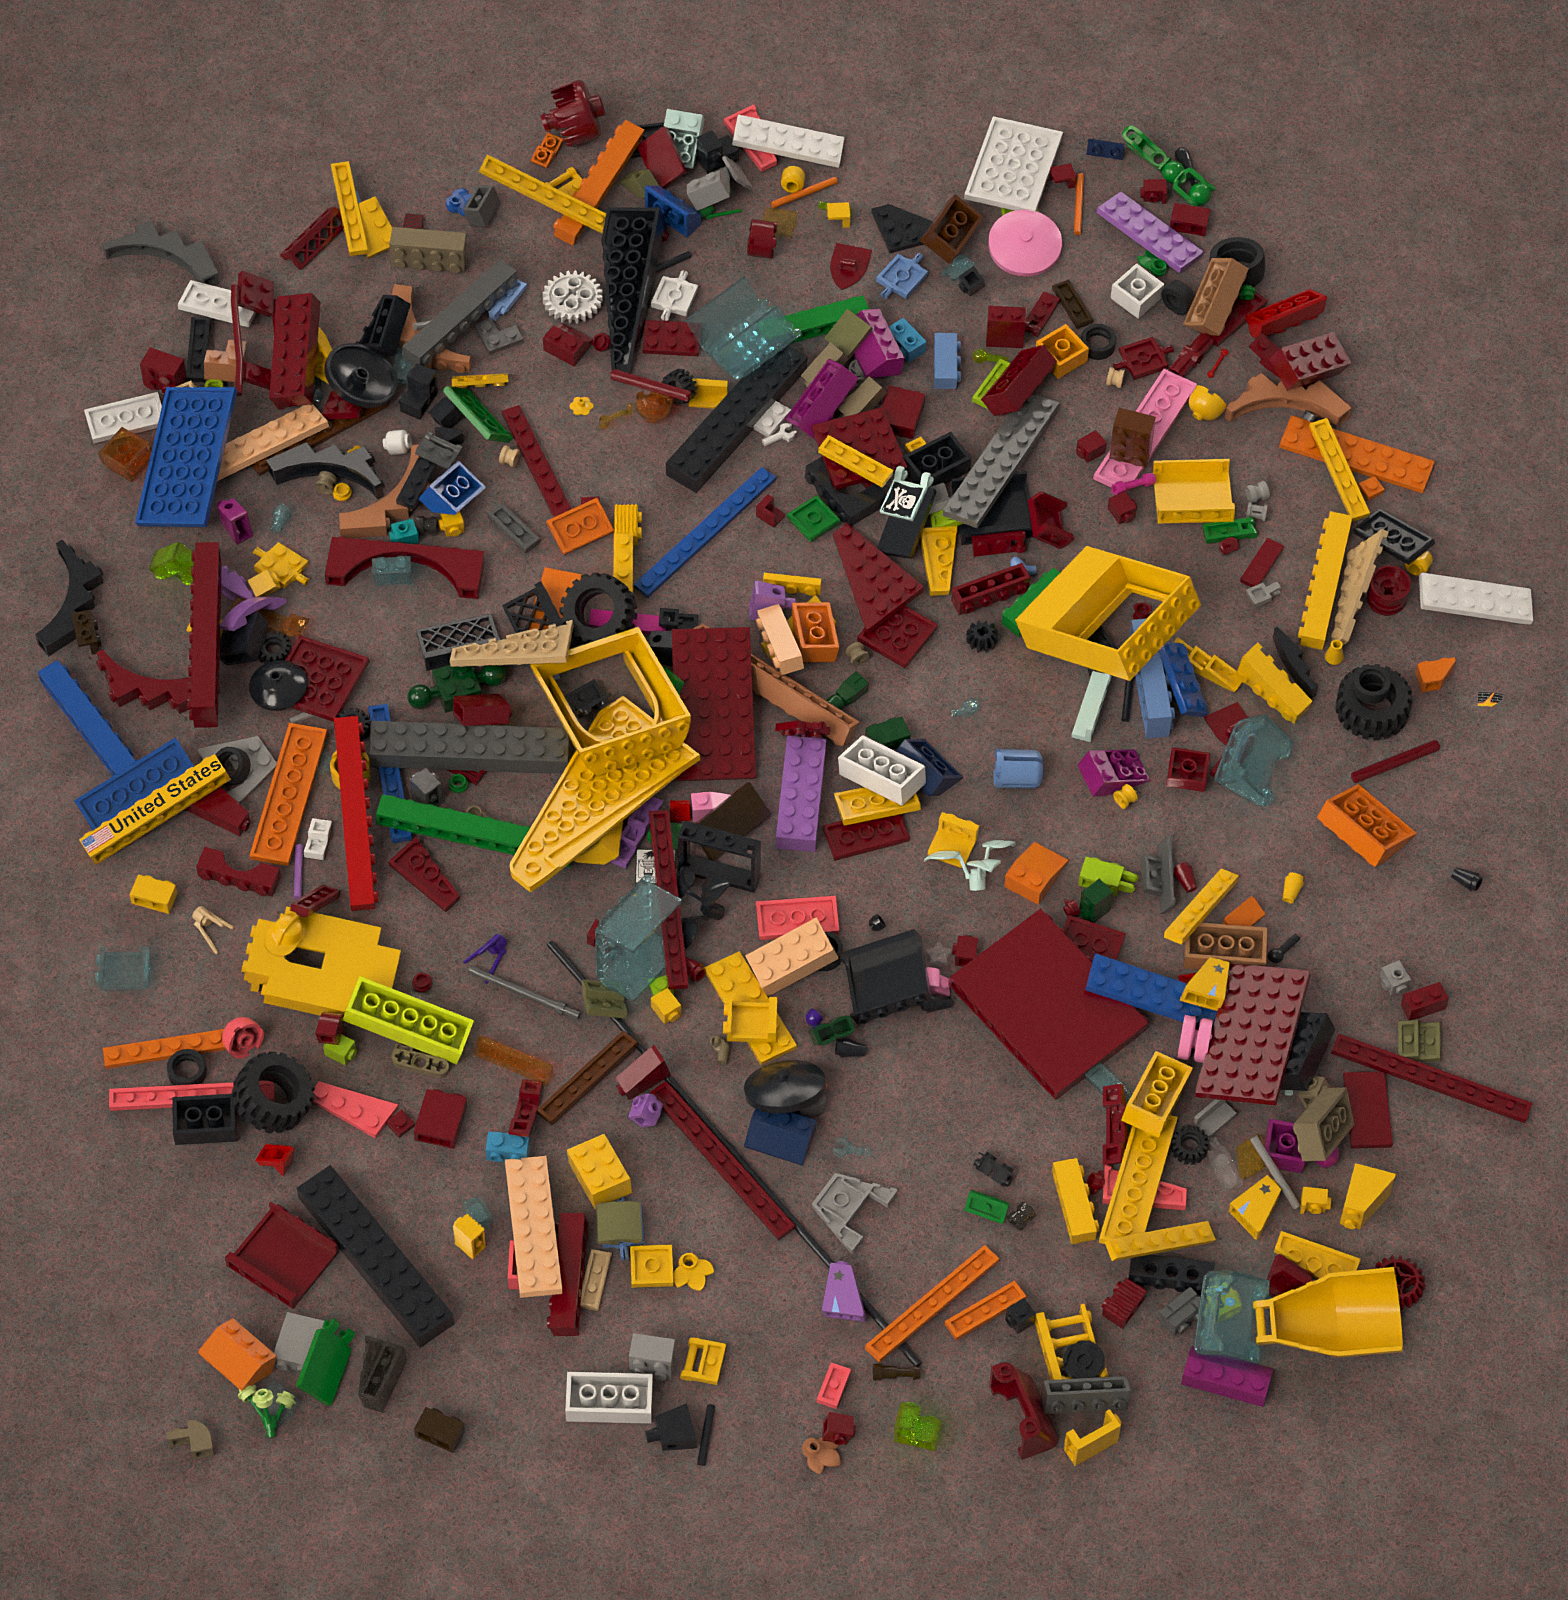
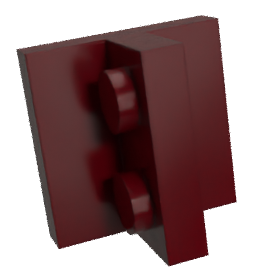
(1286, 1276)

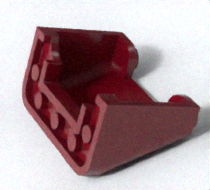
(1037, 1428)

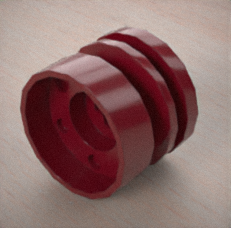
(1388, 590)

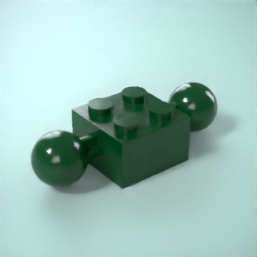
(453, 682)

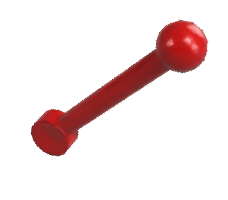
(1224, 352)

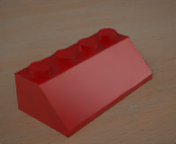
(1286, 313)

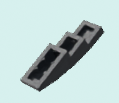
(1292, 659)

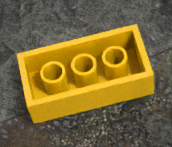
(1157, 1094)

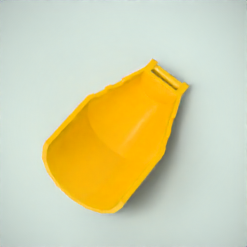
(1337, 1315)

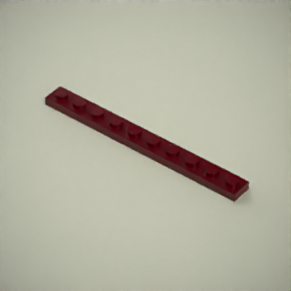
(666, 879)
(1432, 1078)
(723, 1161)

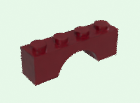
(261, 879)

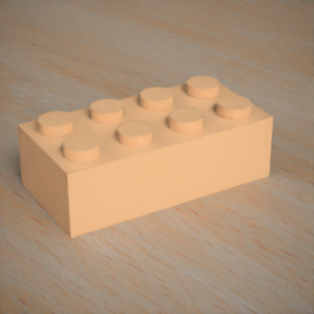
(791, 957)

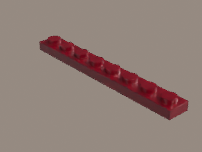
(536, 461)

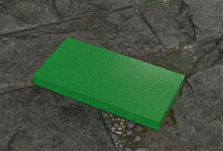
(477, 414)

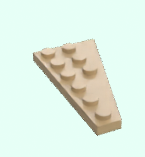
(1356, 581)
(518, 648)

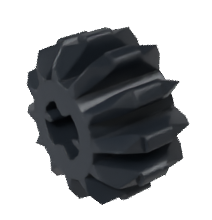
(982, 636)

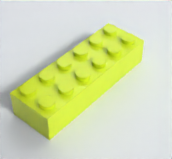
(408, 1020)

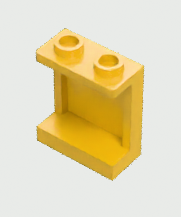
(750, 1021)
(1095, 1442)

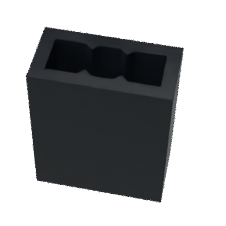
(245, 642)

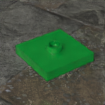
(813, 518)

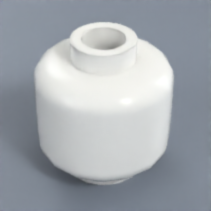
(397, 442)

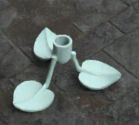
(977, 875)

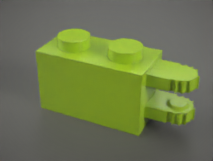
(1109, 873)

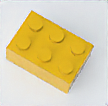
(599, 1170)

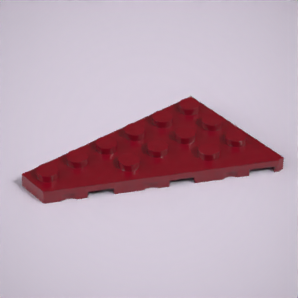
(875, 580)

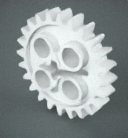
(572, 297)

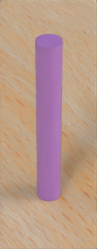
(298, 871)

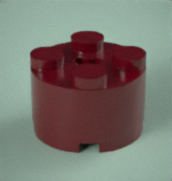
(762, 238)

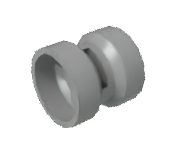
(1257, 492)

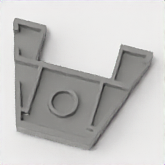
(261, 764)
(842, 1200)

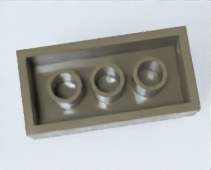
(428, 249)
(1324, 1124)

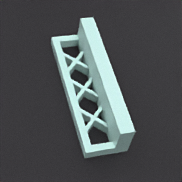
(1091, 706)

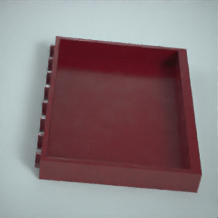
(1037, 1005)

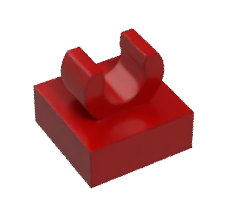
(679, 810)

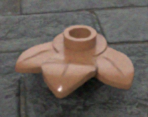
(823, 1455)

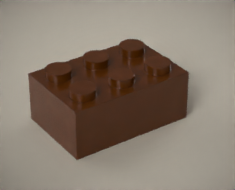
(951, 228)
(1132, 437)

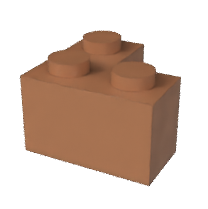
(221, 364)

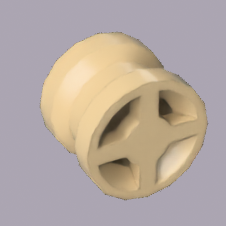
(1115, 377)
(509, 456)

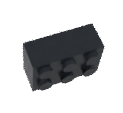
(941, 458)
(204, 1119)

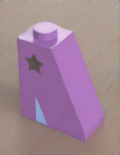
(842, 1294)

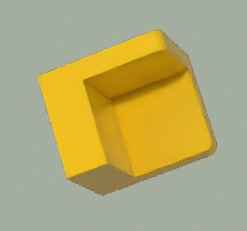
(839, 211)

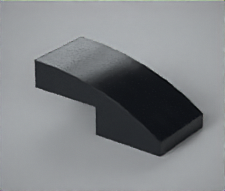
(672, 619)

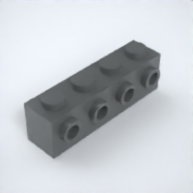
(1085, 1394)

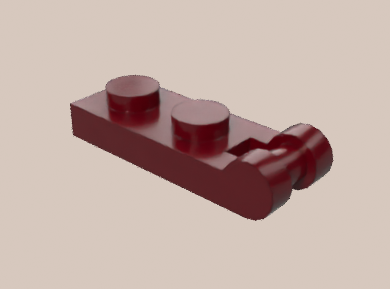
(1041, 313)
(998, 543)

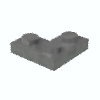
(497, 340)

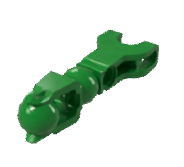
(1170, 169)

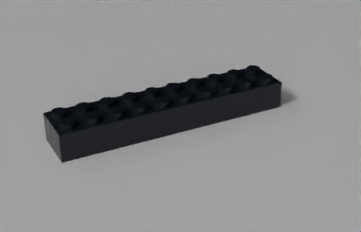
(734, 419)
(375, 1256)

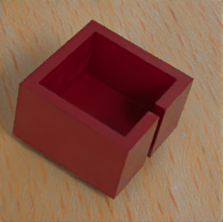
(162, 370)

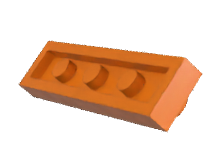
(984, 1310)

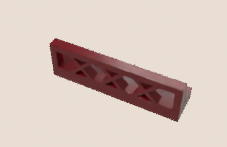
(309, 233)

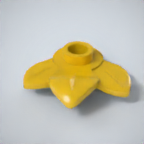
(694, 1274)

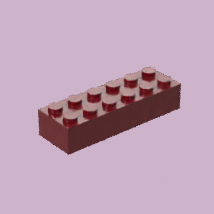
(294, 350)

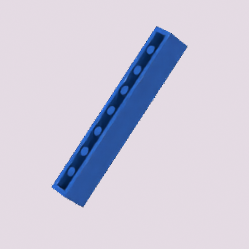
(86, 717)

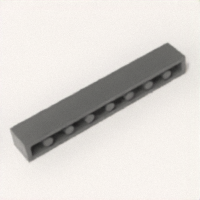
(460, 314)

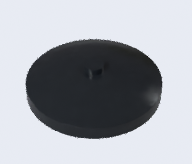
(360, 375)
(785, 1086)

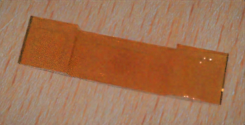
(291, 626)

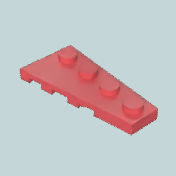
(761, 159)
(354, 1108)
(1167, 1196)

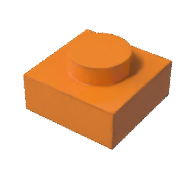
(1371, 488)

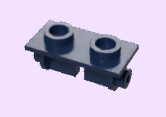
(1105, 149)

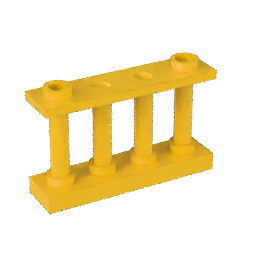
(1050, 1344)

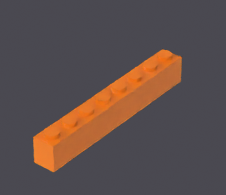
(601, 177)

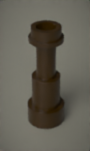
(891, 1372)

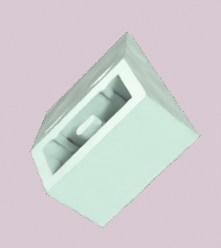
(684, 131)

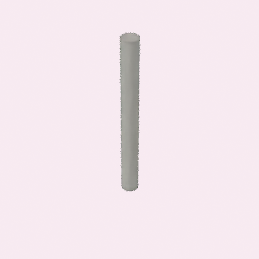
(1275, 1172)

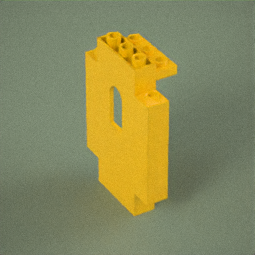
(349, 952)

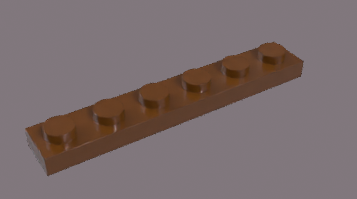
(587, 1077)

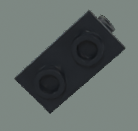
(987, 1164)

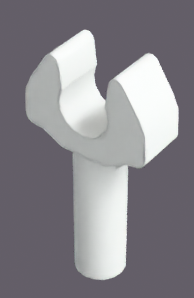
(781, 435)

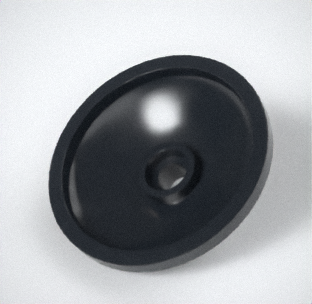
(280, 692)

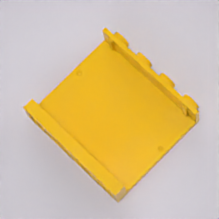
(1193, 491)

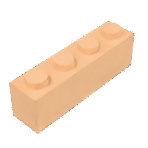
(780, 639)

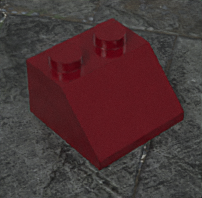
(566, 343)

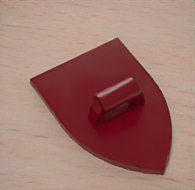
(848, 264)
(1224, 720)

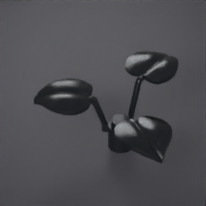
(712, 889)

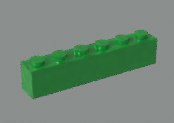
(821, 319)

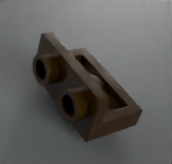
(85, 630)

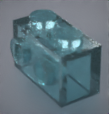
(391, 571)

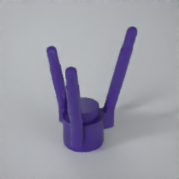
(494, 945)

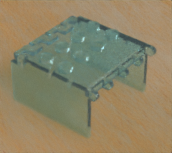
(740, 329)
(626, 947)

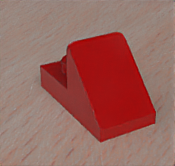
(276, 1156)

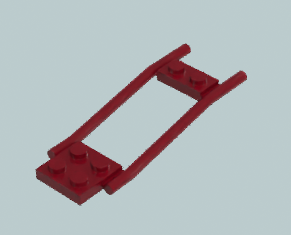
(255, 295)

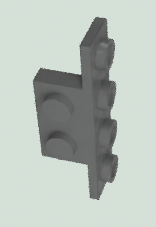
(1158, 875)

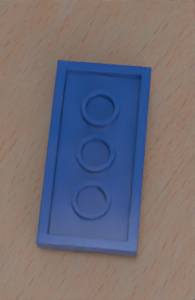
(1183, 680)

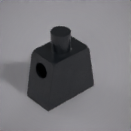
(662, 646)
(673, 1430)

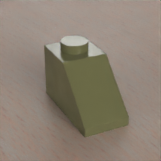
(637, 181)

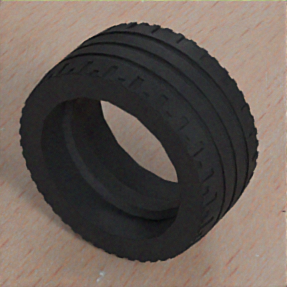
(1243, 250)

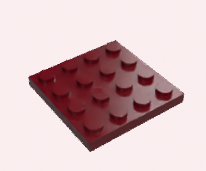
(865, 432)
(329, 674)

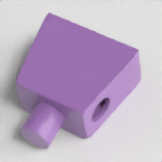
(767, 595)

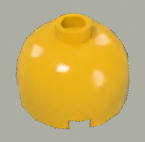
(1205, 405)

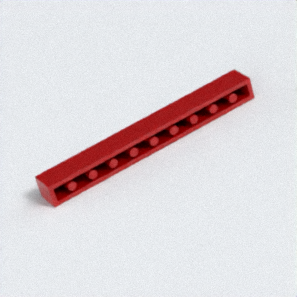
(355, 813)

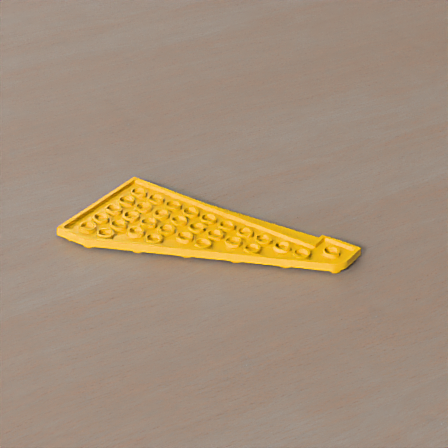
(590, 805)

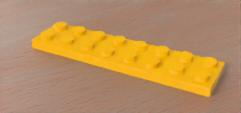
(1137, 1182)

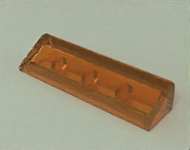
(513, 1060)

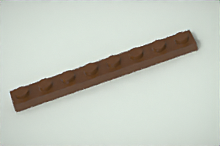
(335, 427)

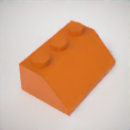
(238, 1354)

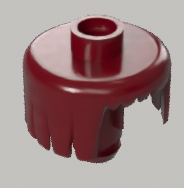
(576, 112)

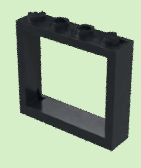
(721, 841)

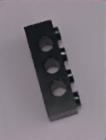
(1162, 1265)

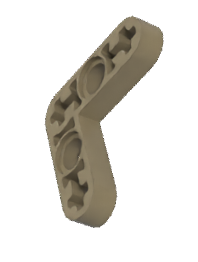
(408, 1052)

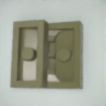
(848, 333)
(602, 1000)
(1419, 1041)
(619, 1222)

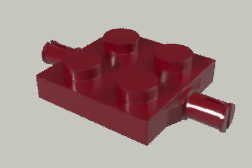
(1143, 358)
(803, 729)

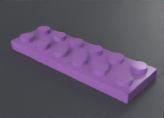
(1150, 232)

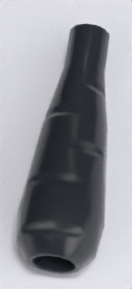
(1183, 156)

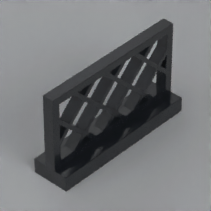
(546, 606)
(441, 657)

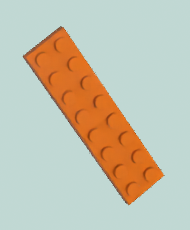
(1363, 456)
(288, 794)

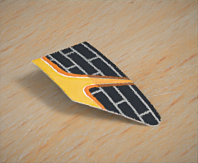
(1489, 699)

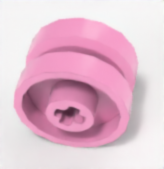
(1194, 1038)

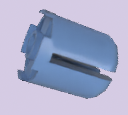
(1018, 768)

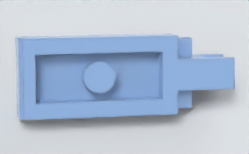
(504, 304)

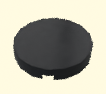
(1084, 1360)

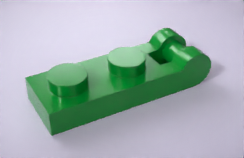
(1219, 531)

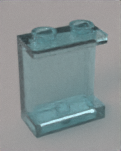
(123, 970)

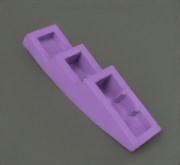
(635, 831)

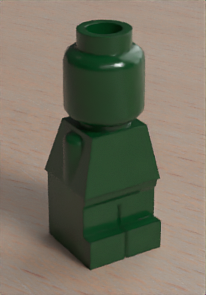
(849, 691)

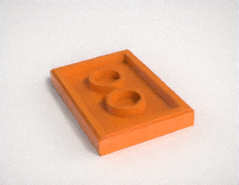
(580, 526)

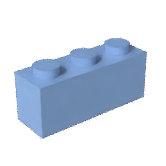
(946, 361)

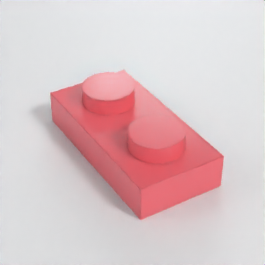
(833, 1385)

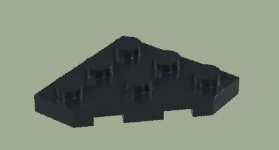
(899, 227)

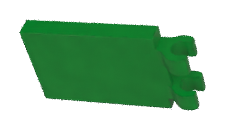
(325, 1362)

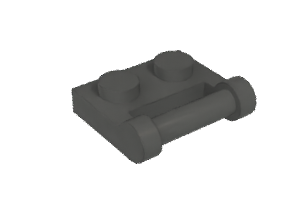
(437, 454)

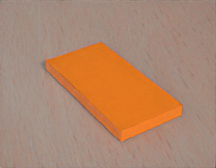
(555, 583)

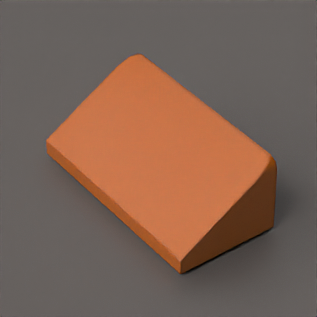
(1246, 914)

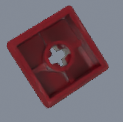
(1188, 759)

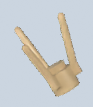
(204, 918)

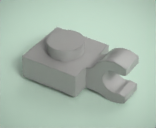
(1261, 595)

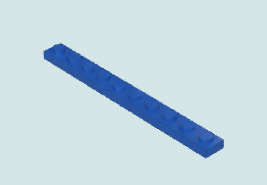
(704, 532)

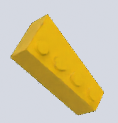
(1273, 684)

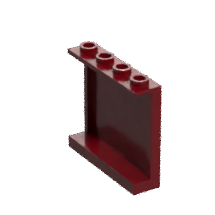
(283, 1255)

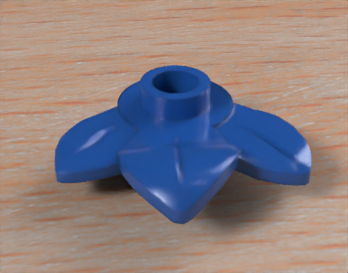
(457, 201)

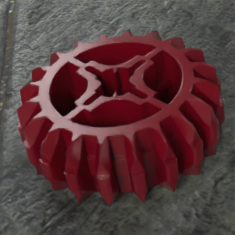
(1411, 1277)

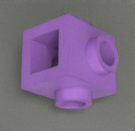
(645, 1110)

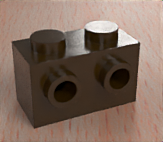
(439, 1429)

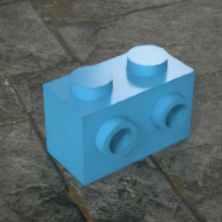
(908, 340)
(505, 1146)

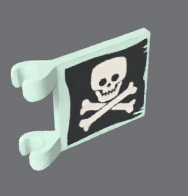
(905, 497)

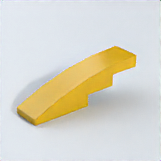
(1212, 667)

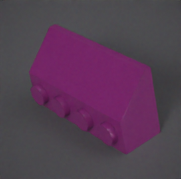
(879, 352)
(822, 397)
(1227, 1377)

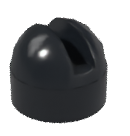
(877, 922)

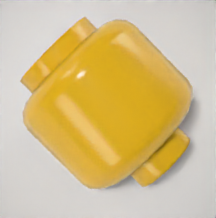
(792, 179)
(1420, 565)

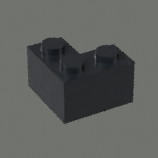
(711, 150)
(420, 392)

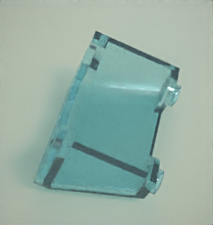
(1251, 758)
(1228, 1315)

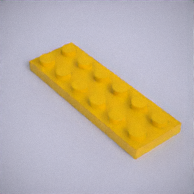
(735, 979)

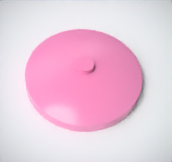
(1025, 243)

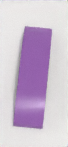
(236, 617)

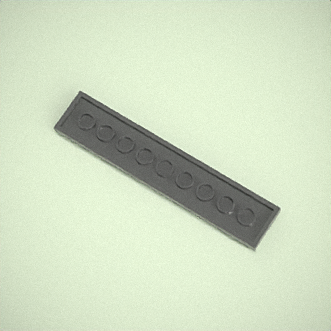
(1000, 461)

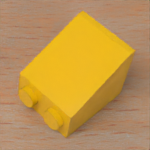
(1365, 1195)

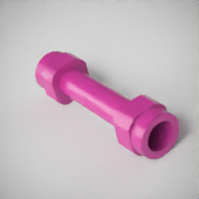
(1146, 480)

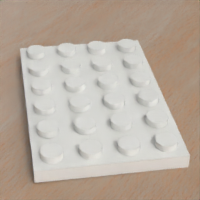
(1013, 165)

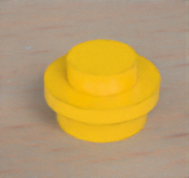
(342, 492)

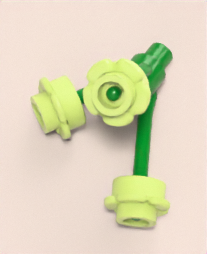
(263, 1399)

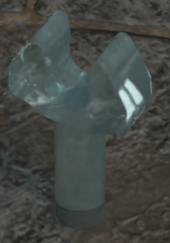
(848, 1148)

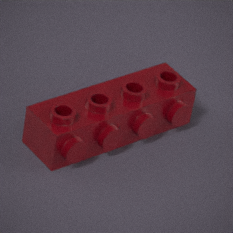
(990, 589)

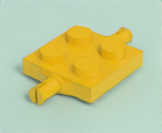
(283, 562)

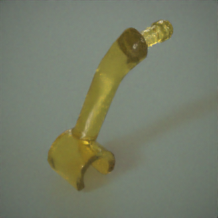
(606, 419)

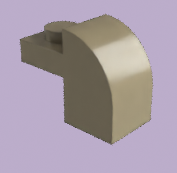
(196, 1435)

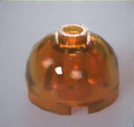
(653, 406)

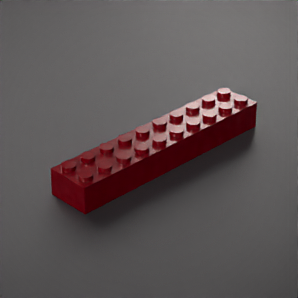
(205, 635)

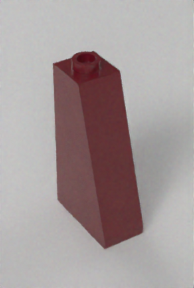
(222, 811)

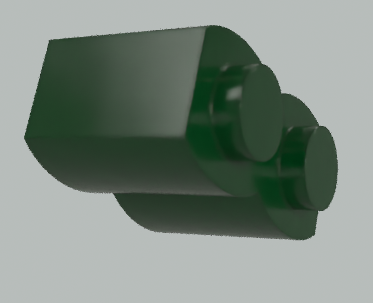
(828, 1032)

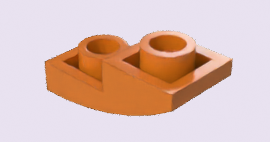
(547, 151)

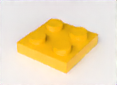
(651, 1266)

